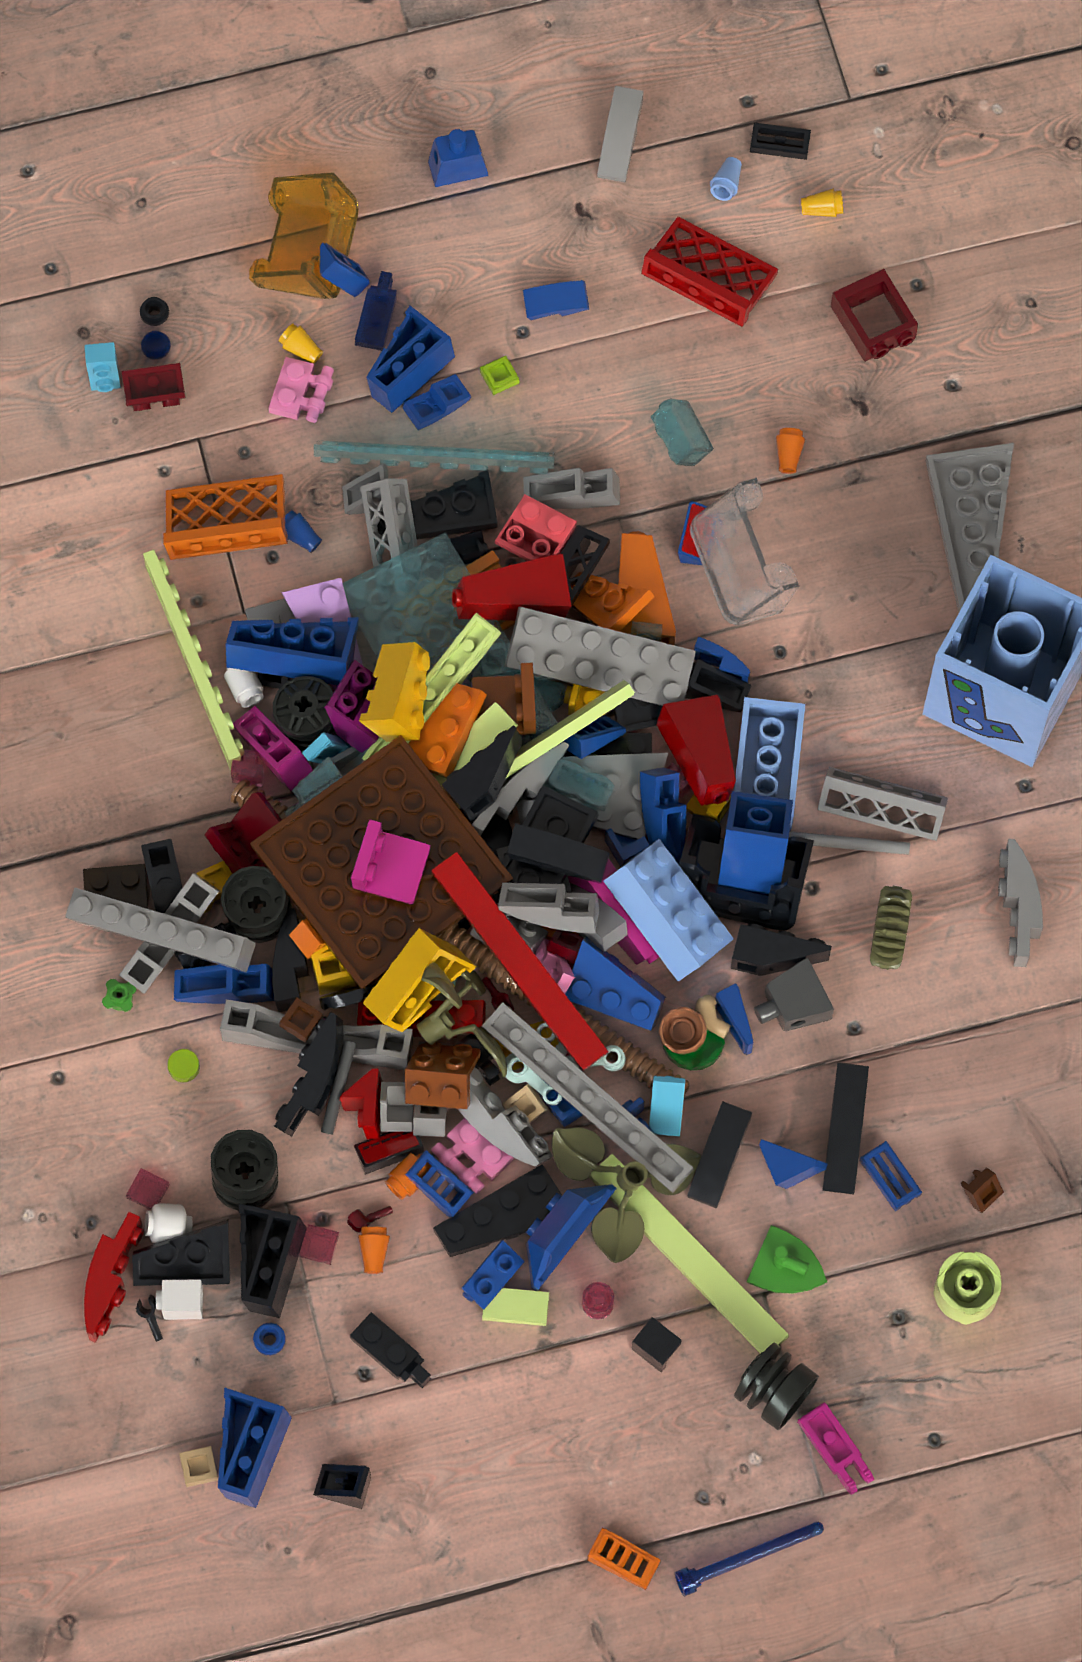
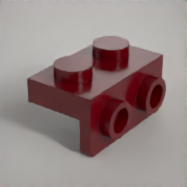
(153, 385)

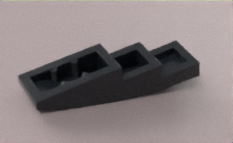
(845, 1128)

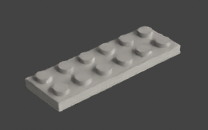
(599, 657)

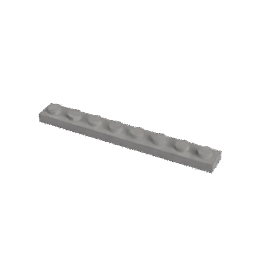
(587, 1097)

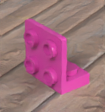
(389, 864)

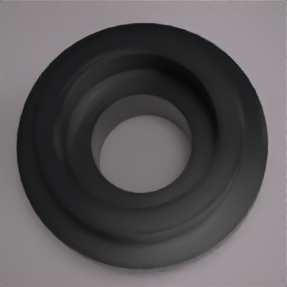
(154, 304)

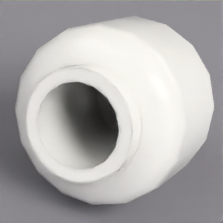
(166, 1222)

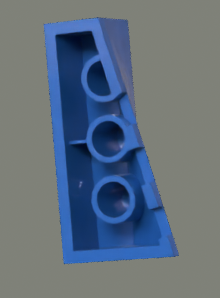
(293, 647)

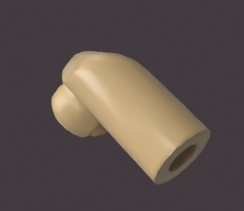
(706, 1007)

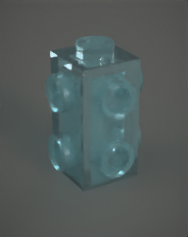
(681, 432)

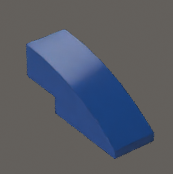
(661, 809)
(218, 983)

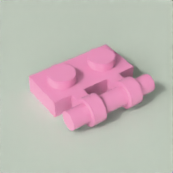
(292, 388)
(482, 1153)

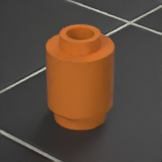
(399, 1183)

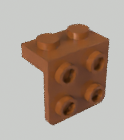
(440, 1075)

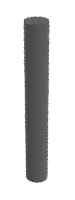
(338, 1087)

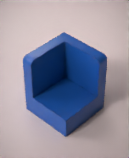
(624, 848)

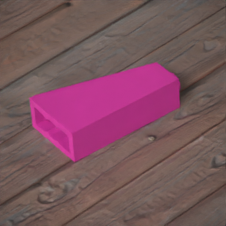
(634, 943)

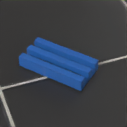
(882, 1185)

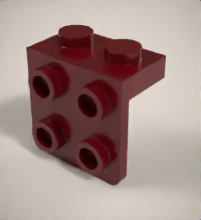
(233, 838)

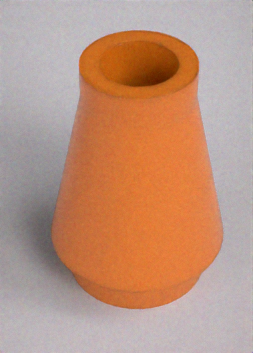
(789, 447)
(373, 1248)

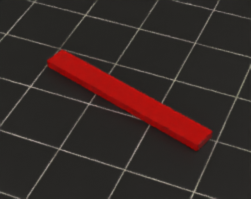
(519, 961)

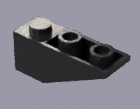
(481, 779)
(162, 873)
(769, 952)

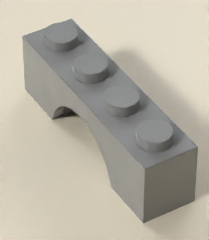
(151, 958)

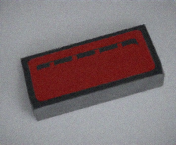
(387, 1150)

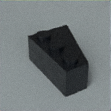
(269, 1257)

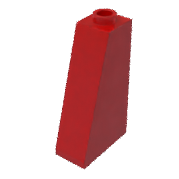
(501, 591)
(700, 746)

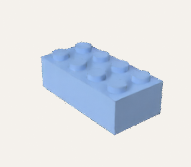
(770, 748)
(668, 910)

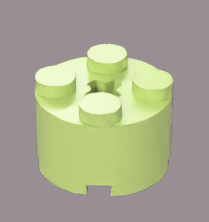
(969, 1304)

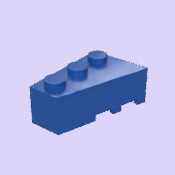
(409, 361)
(612, 988)
(249, 1445)

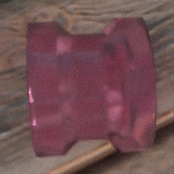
(598, 1294)

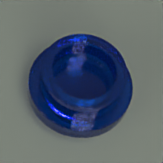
(155, 345)

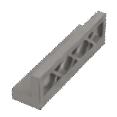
(397, 514)
(883, 792)

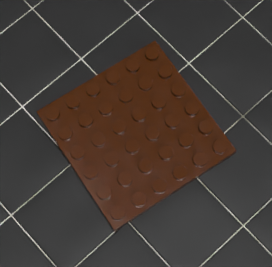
(320, 843)

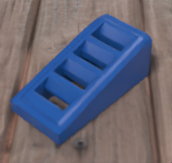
(591, 739)
(733, 1012)
(458, 1200)

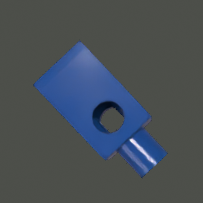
(456, 158)

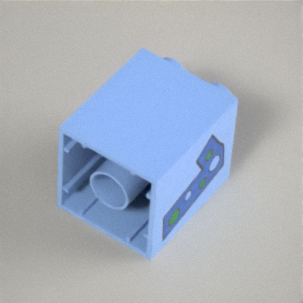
(1008, 661)

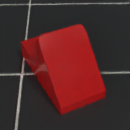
(365, 1098)

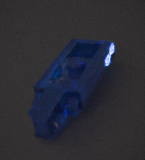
(377, 314)

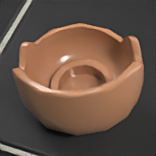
(683, 1030)

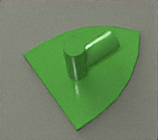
(786, 1265)

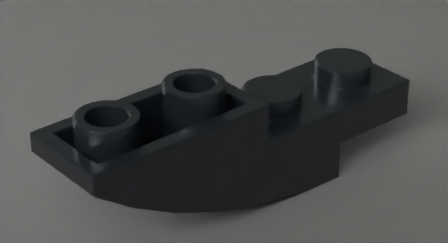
(320, 1063)

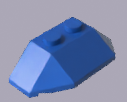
(561, 1228)

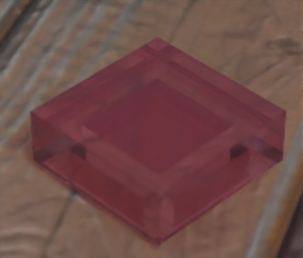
(147, 1189)
(319, 1244)

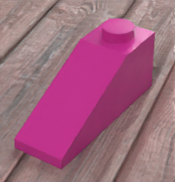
(273, 747)

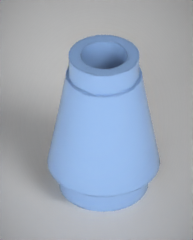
(726, 179)

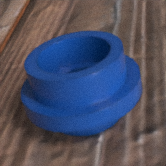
(265, 1330)

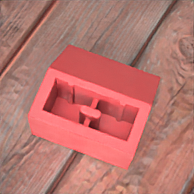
(535, 530)

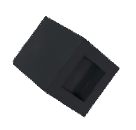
(656, 1344)

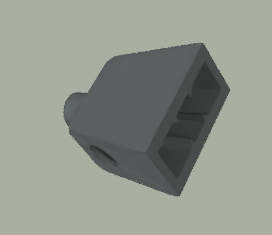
(795, 999)

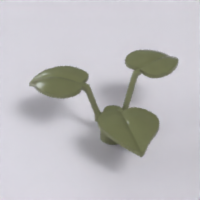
(440, 1021)
(614, 1231)

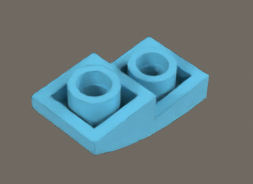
(667, 1105)

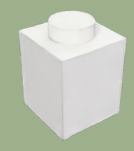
(180, 1299)

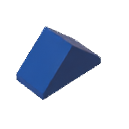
(789, 1166)

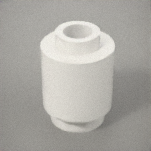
(244, 686)

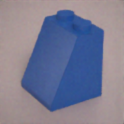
(755, 842)

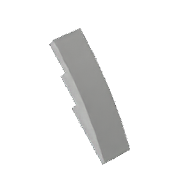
(526, 783)

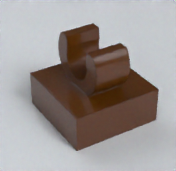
(301, 1020)
(983, 1189)

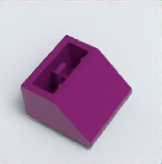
(347, 705)

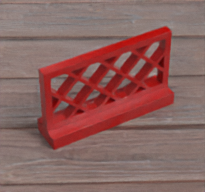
(698, 285)

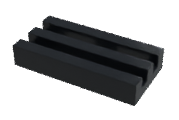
(780, 145)

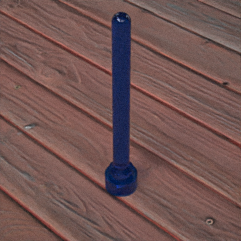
(690, 1579)

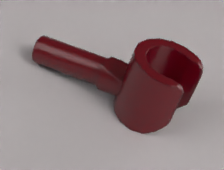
(497, 997)
(358, 1219)

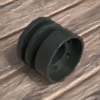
(302, 711)
(243, 894)
(244, 1153)
(775, 1386)

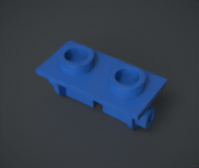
(492, 1275)

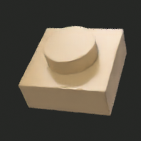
(528, 1102)
(198, 1466)

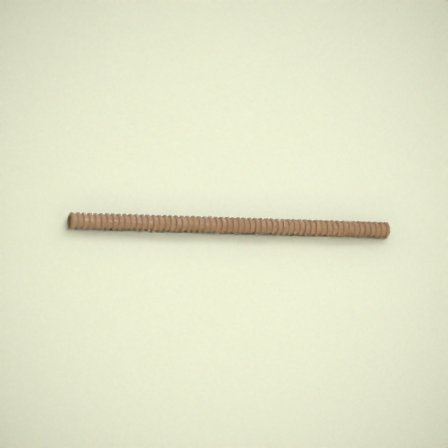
(636, 1062)

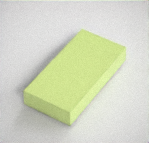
(518, 1307)

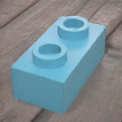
(102, 366)

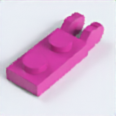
(834, 1445)

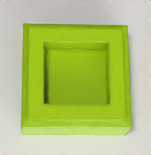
(499, 375)

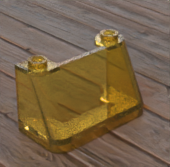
(310, 213)

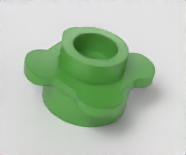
(112, 1001)

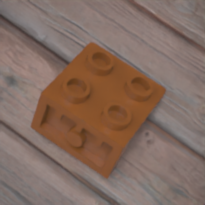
(513, 694)

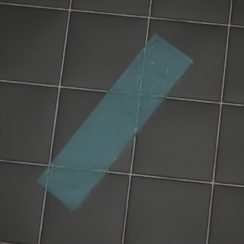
(422, 455)

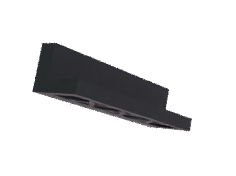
(574, 554)

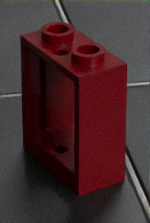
(861, 292)

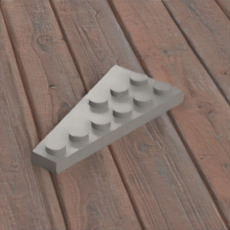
(970, 508)
(624, 807)

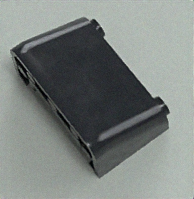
(702, 864)

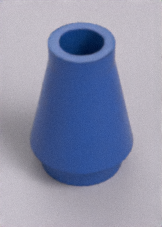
(301, 532)

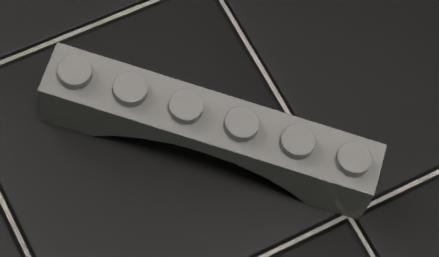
(160, 929)
(260, 1027)

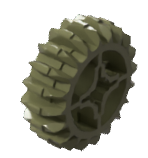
(891, 927)

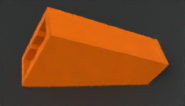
(642, 570)

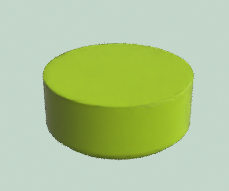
(183, 1065)

